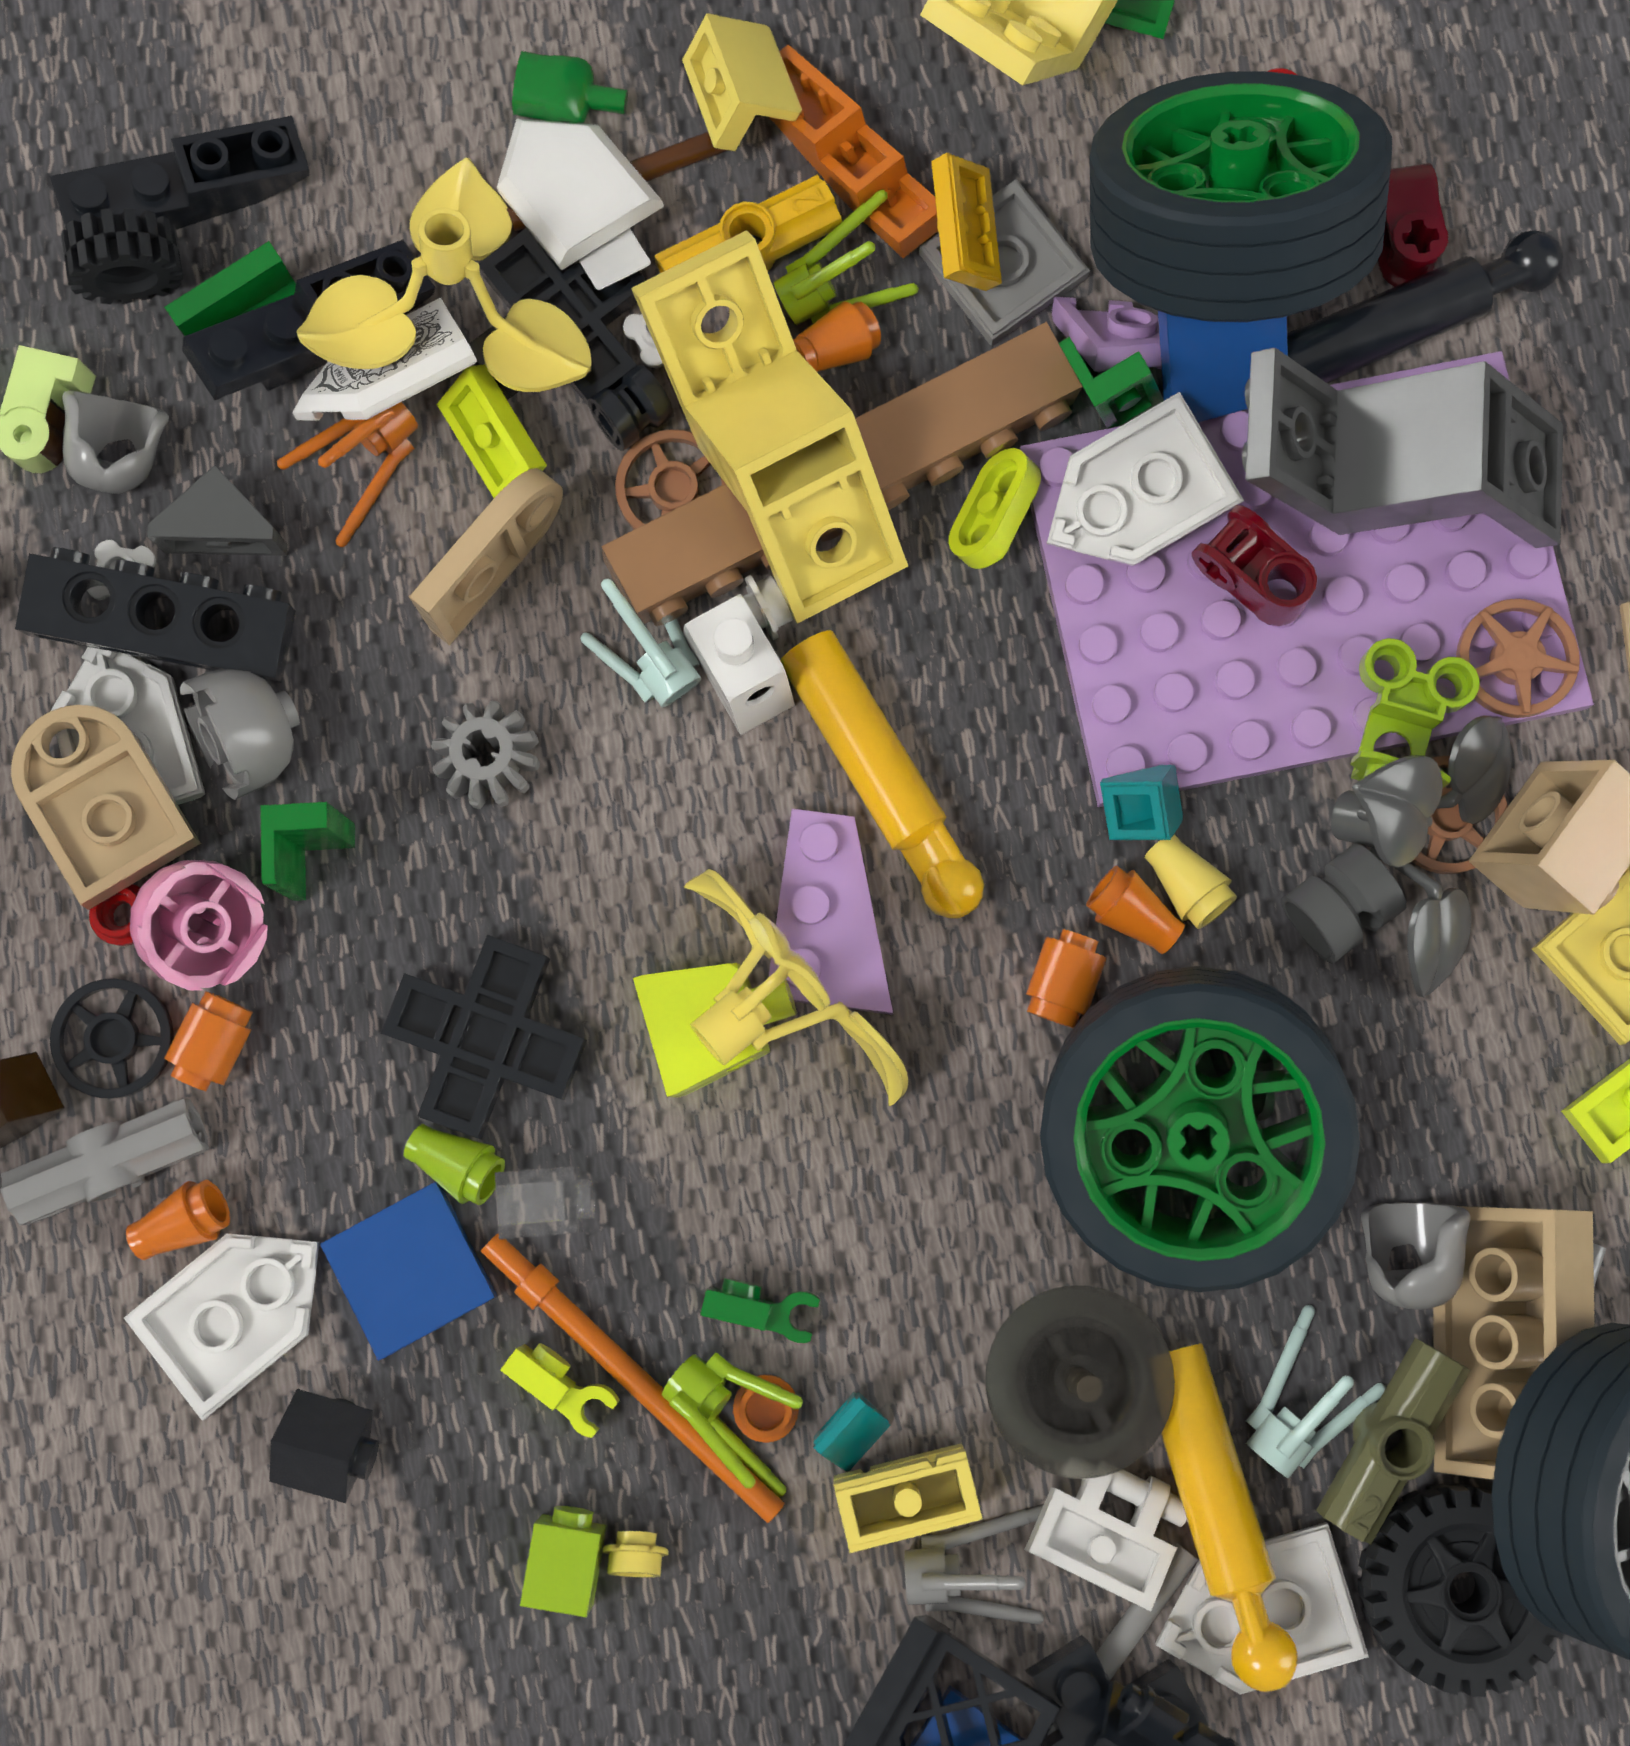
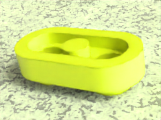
(994, 508)

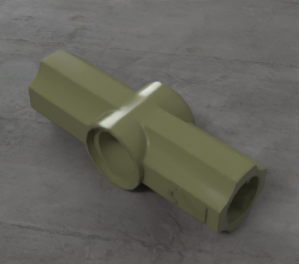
(1374, 1478)

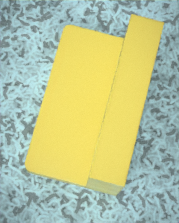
(736, 77)

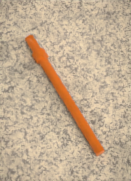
(538, 1288)

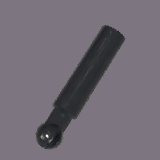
(1422, 307)

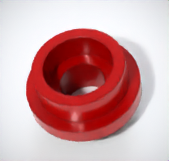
(102, 917)

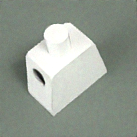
(739, 663)

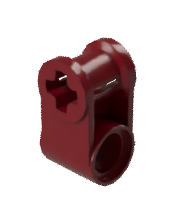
(1413, 224)
(1253, 563)

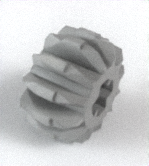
(467, 772)

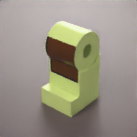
(34, 408)

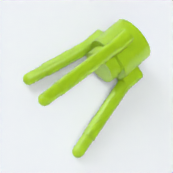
(808, 286)
(700, 1396)

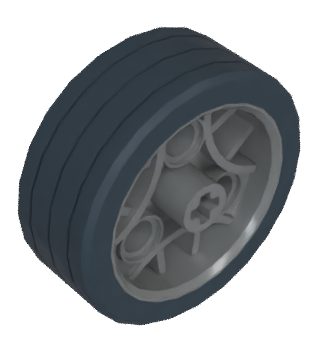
(1567, 1490)

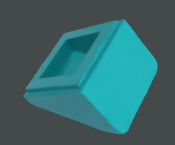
(1142, 804)
(850, 1432)

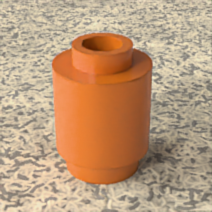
(1065, 978)
(209, 1041)

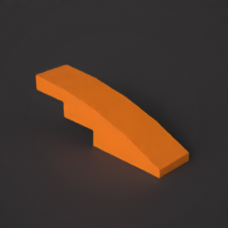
(855, 158)

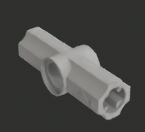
(103, 1161)

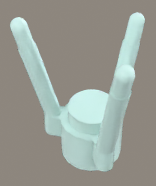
(665, 670)
(1285, 1438)

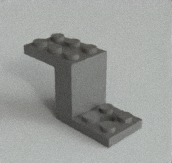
(1404, 449)

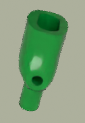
(561, 89)

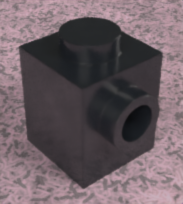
(322, 1446)

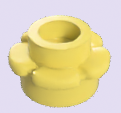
(635, 1555)

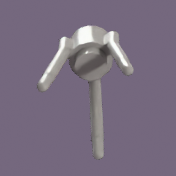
(936, 1579)

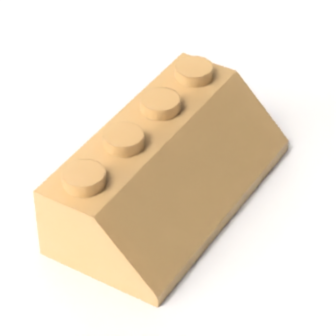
(1518, 1300)

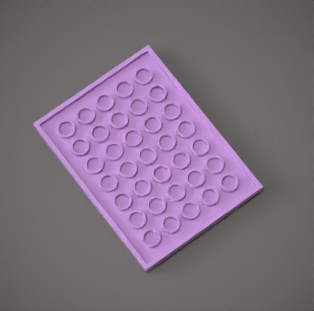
(1197, 682)

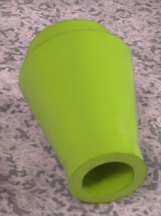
(455, 1163)

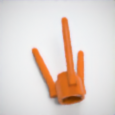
(379, 433)

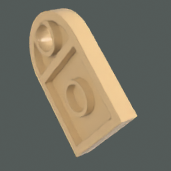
(487, 553)
(101, 806)

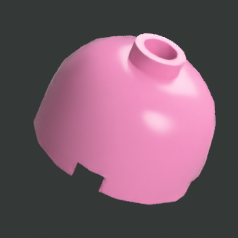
(198, 924)

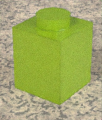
(564, 1562)

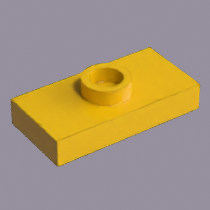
(966, 222)

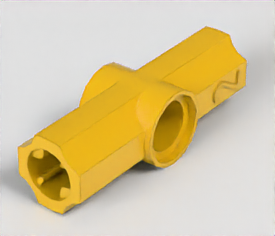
(781, 222)

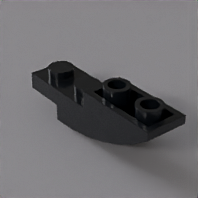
(196, 181)
(265, 341)

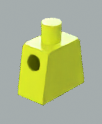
(676, 1000)

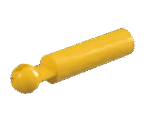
(882, 773)
(1224, 1520)

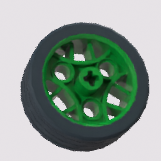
(1239, 195)
(1266, 1222)

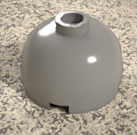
(241, 726)

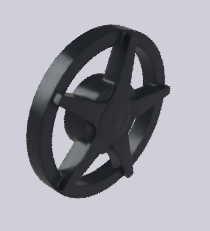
(111, 1038)

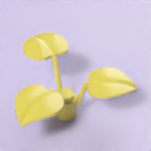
(452, 225)
(739, 1018)

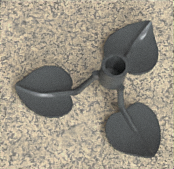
(1393, 815)

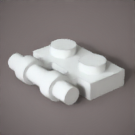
(1104, 1548)

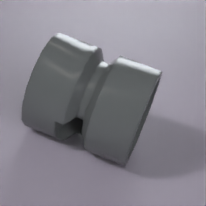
(1351, 897)

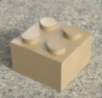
(1562, 838)

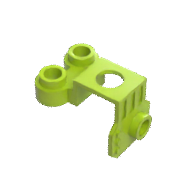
(1408, 701)

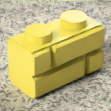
(906, 1498)

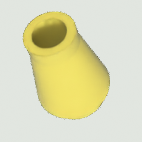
(1191, 882)

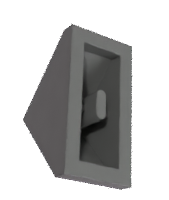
(214, 520)

